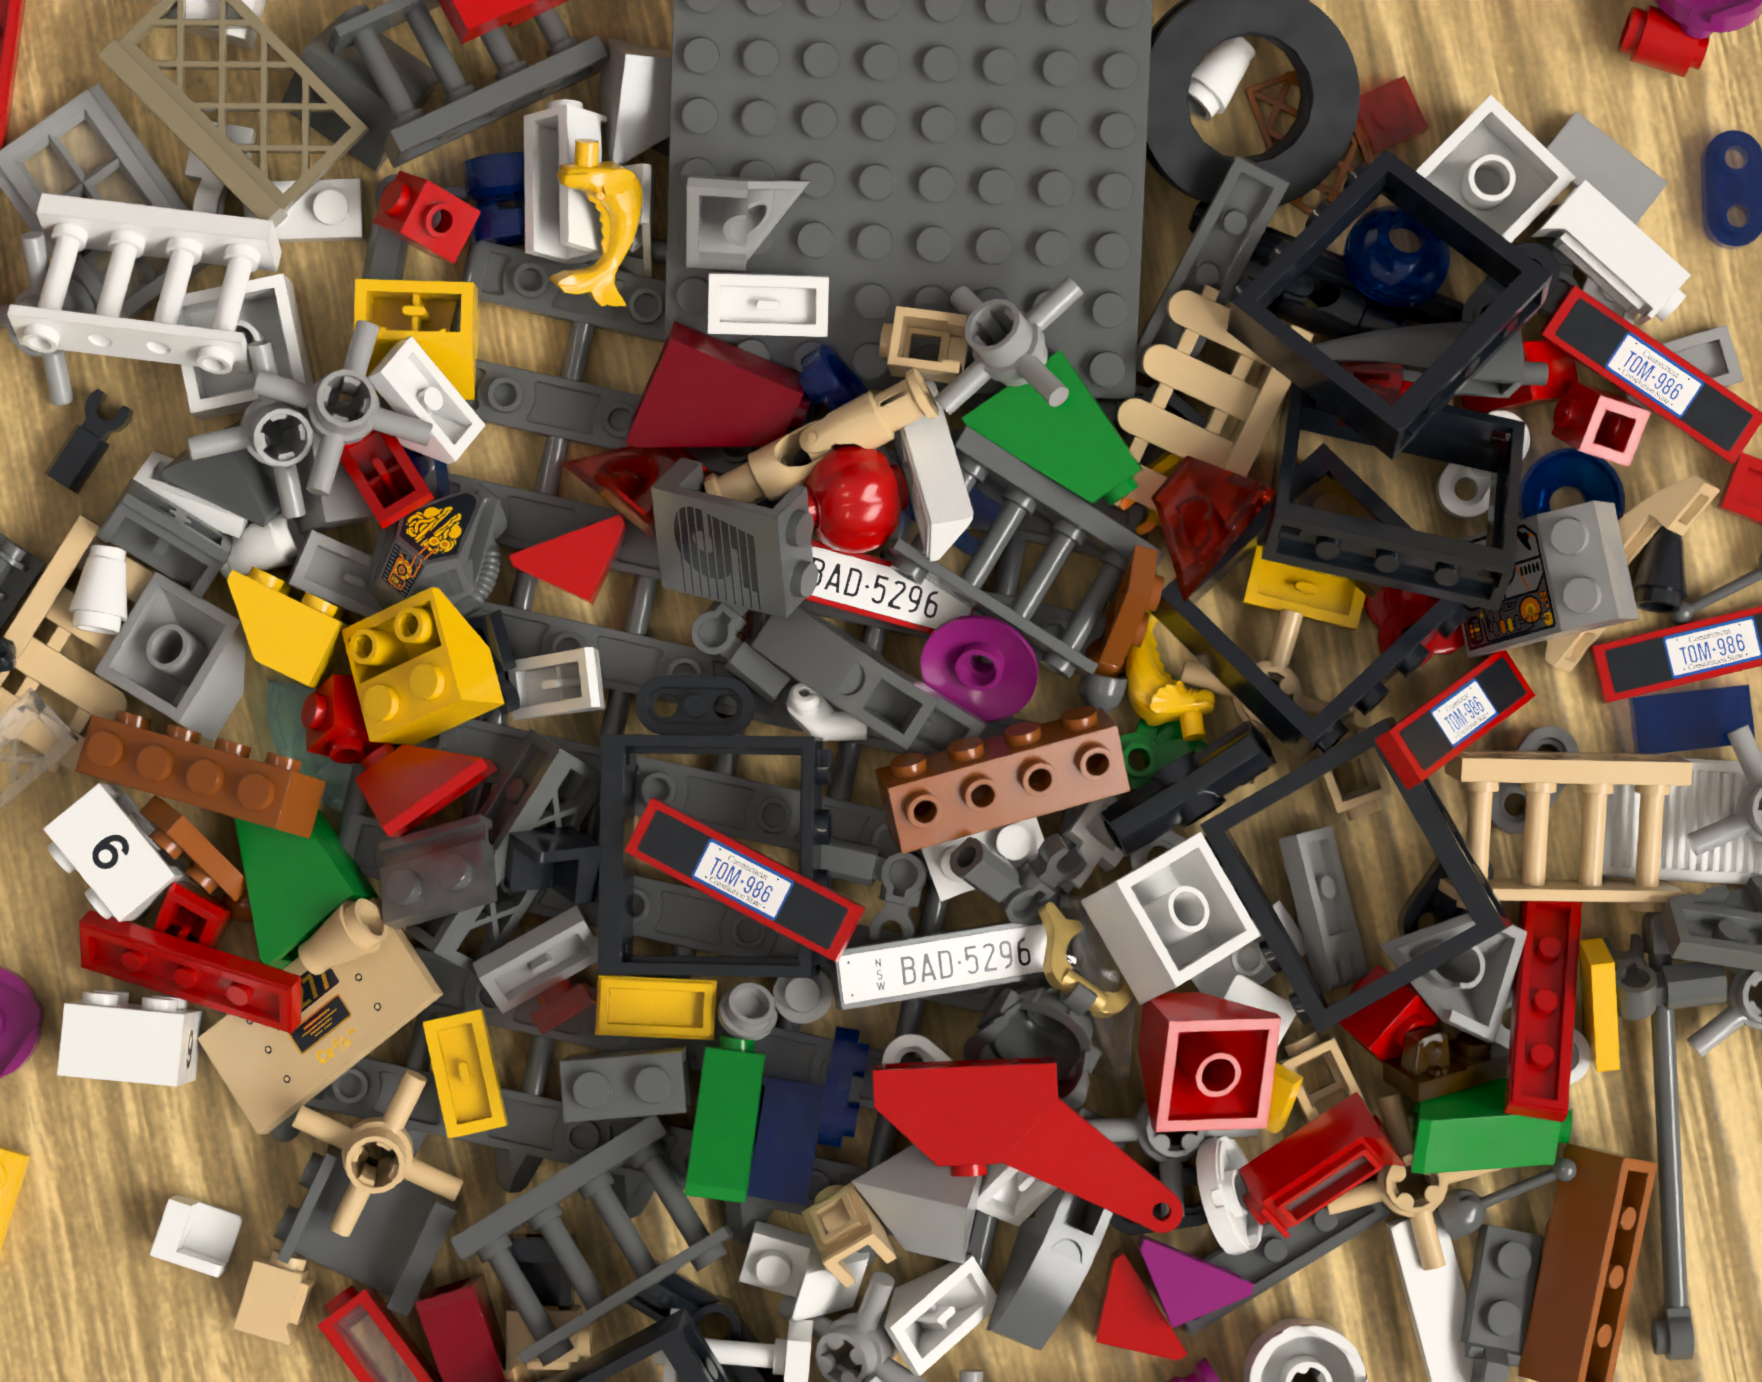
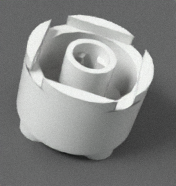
(1303, 1344)

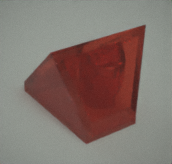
(626, 477)
(1204, 515)

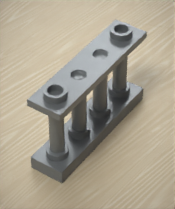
(465, 106)
(1073, 524)
(542, 1212)

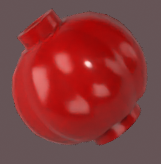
(855, 498)

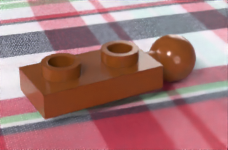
(1126, 617)
(207, 865)

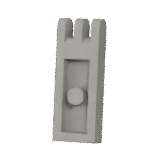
(1324, 908)

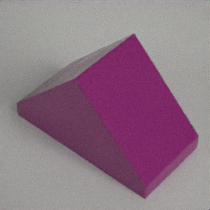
(1189, 1284)

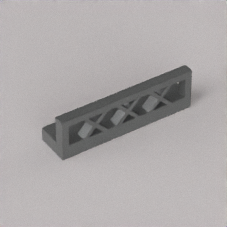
(519, 802)

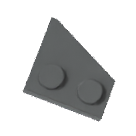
(1717, 926)

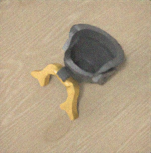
(1057, 1012)

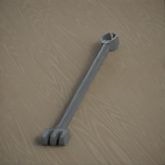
(1674, 1332)

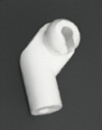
(819, 719)

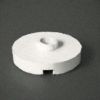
(1222, 1193)

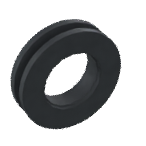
(1325, 80)

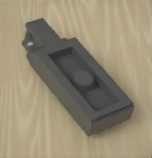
(1500, 1300)

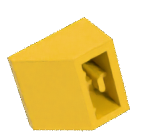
(426, 314)
(285, 633)
(420, 669)

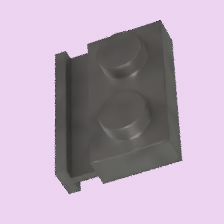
(437, 872)

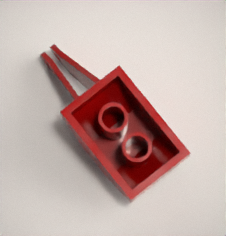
(1012, 1115)

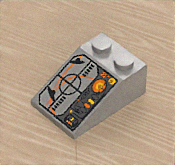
(1563, 582)

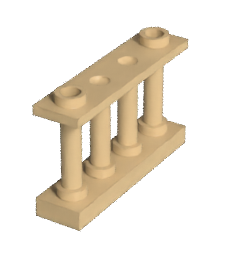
(1595, 778)

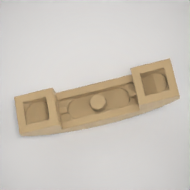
(1672, 507)

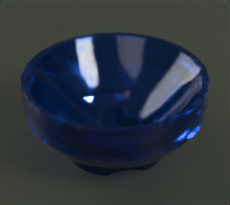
(1389, 273)
(1574, 469)

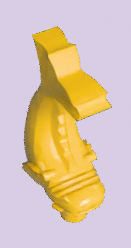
(619, 201)
(1159, 697)

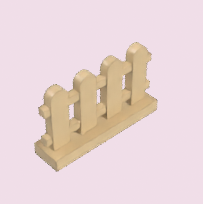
(1225, 392)
(44, 661)

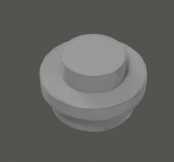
(803, 998)
(747, 1011)

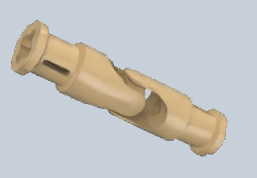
(862, 421)

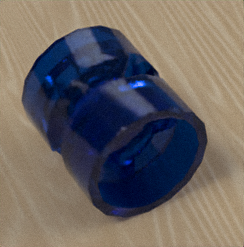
(492, 181)

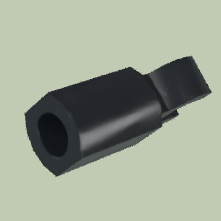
(86, 444)

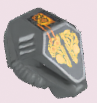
(442, 547)

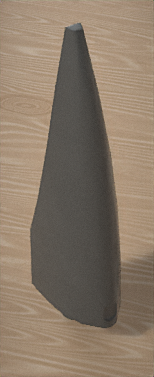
(1424, 343)

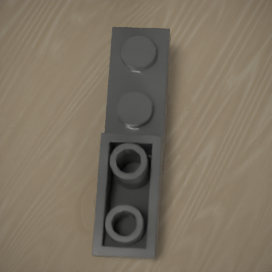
(864, 683)
(1048, 1264)

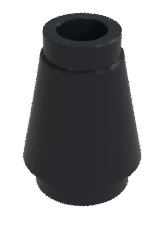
(1660, 574)

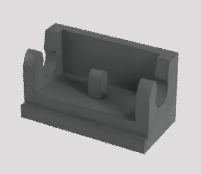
(166, 537)

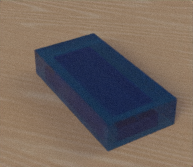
(1689, 719)
(786, 1140)

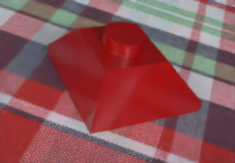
(416, 783)
(1207, 1062)

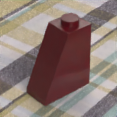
(714, 396)
(464, 1332)

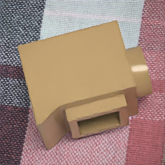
(914, 322)
(1362, 800)
(1308, 1049)
(842, 1225)
(275, 1298)
(519, 1338)

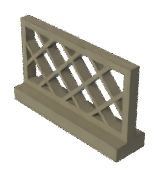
(211, 142)

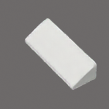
(934, 481)
(1434, 1303)

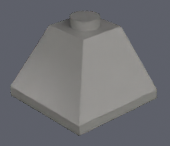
(179, 657)

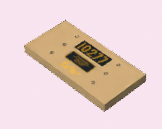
(342, 1021)

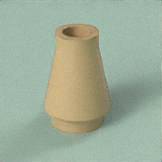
(346, 935)

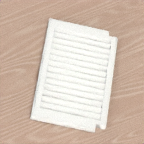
(1686, 809)

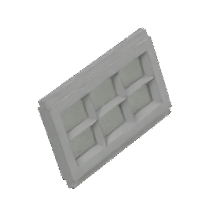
(93, 155)

